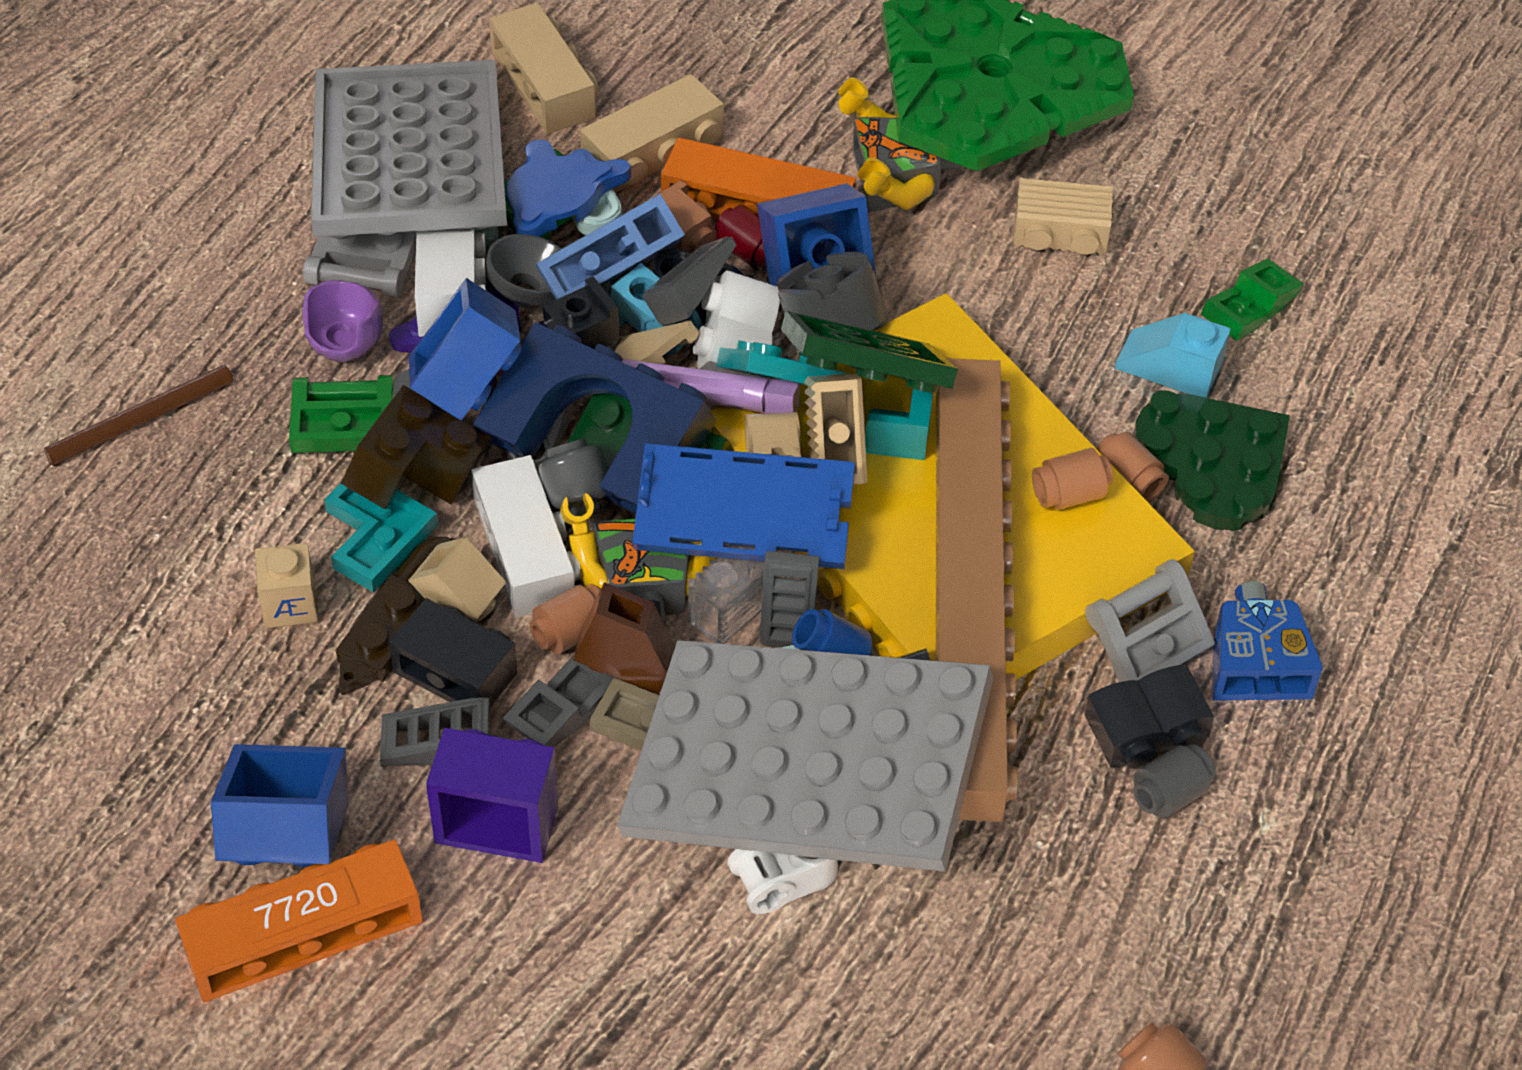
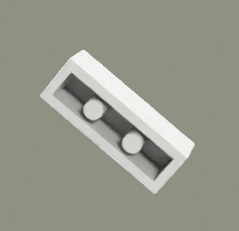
(442, 266)
(524, 533)

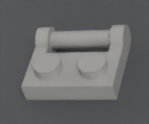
(366, 259)
(1159, 640)

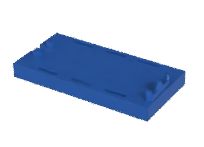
(743, 503)

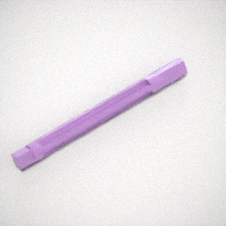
(729, 389)

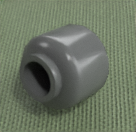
(571, 473)

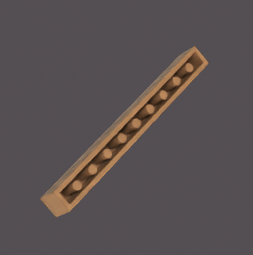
(973, 565)

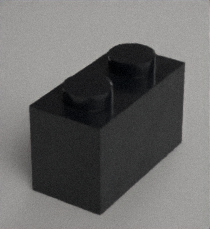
(452, 654)

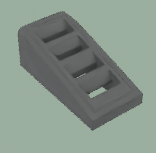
(683, 287)
(786, 598)
(457, 715)

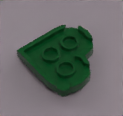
(1217, 454)

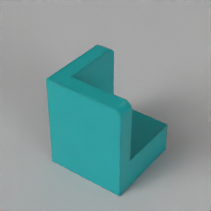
(900, 432)

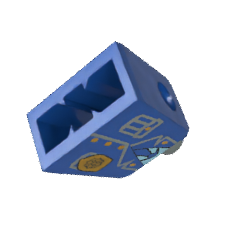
(1263, 649)

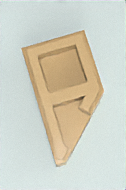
(654, 343)

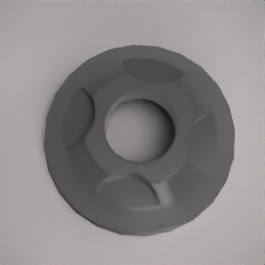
(514, 261)

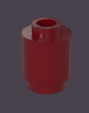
(745, 229)

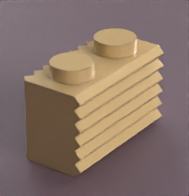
(1063, 216)
(837, 420)

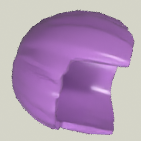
(341, 319)

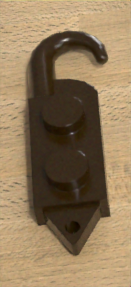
(366, 649)

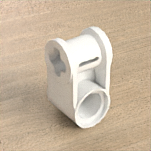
(781, 876)

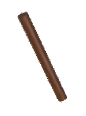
(138, 415)

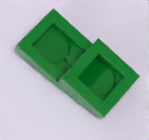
(1254, 299)

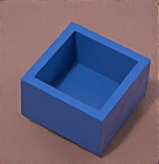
(465, 350)
(280, 804)

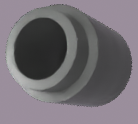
(1173, 780)

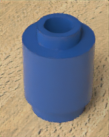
(830, 633)

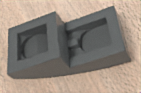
(559, 707)

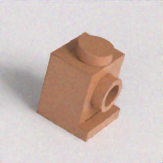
(691, 217)

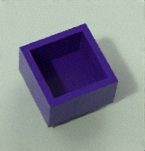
(493, 794)

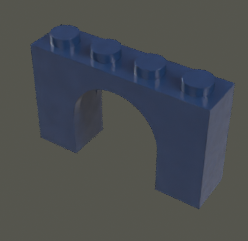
(560, 370)

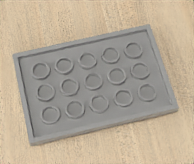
(407, 149)
(809, 754)

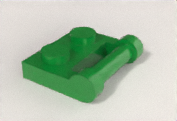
(335, 413)

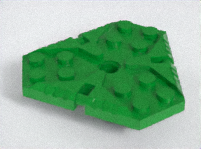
(995, 78)

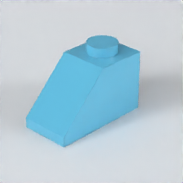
(1176, 353)

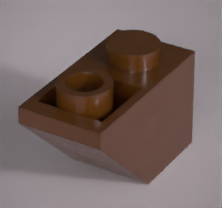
(626, 639)

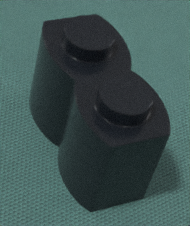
(1148, 716)

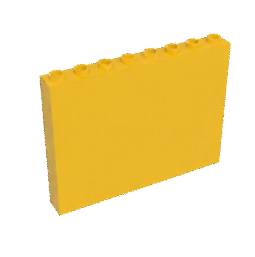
(1058, 555)

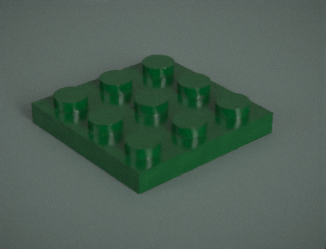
(868, 351)

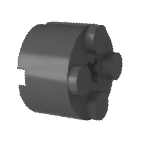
(835, 292)

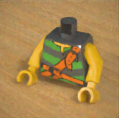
(887, 169)
(609, 557)

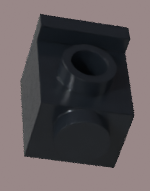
(587, 313)

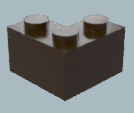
(418, 444)

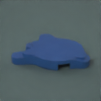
(559, 186)

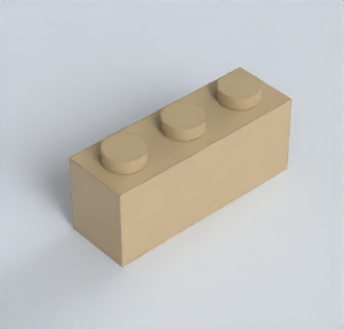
(543, 67)
(650, 126)

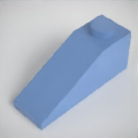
(613, 248)

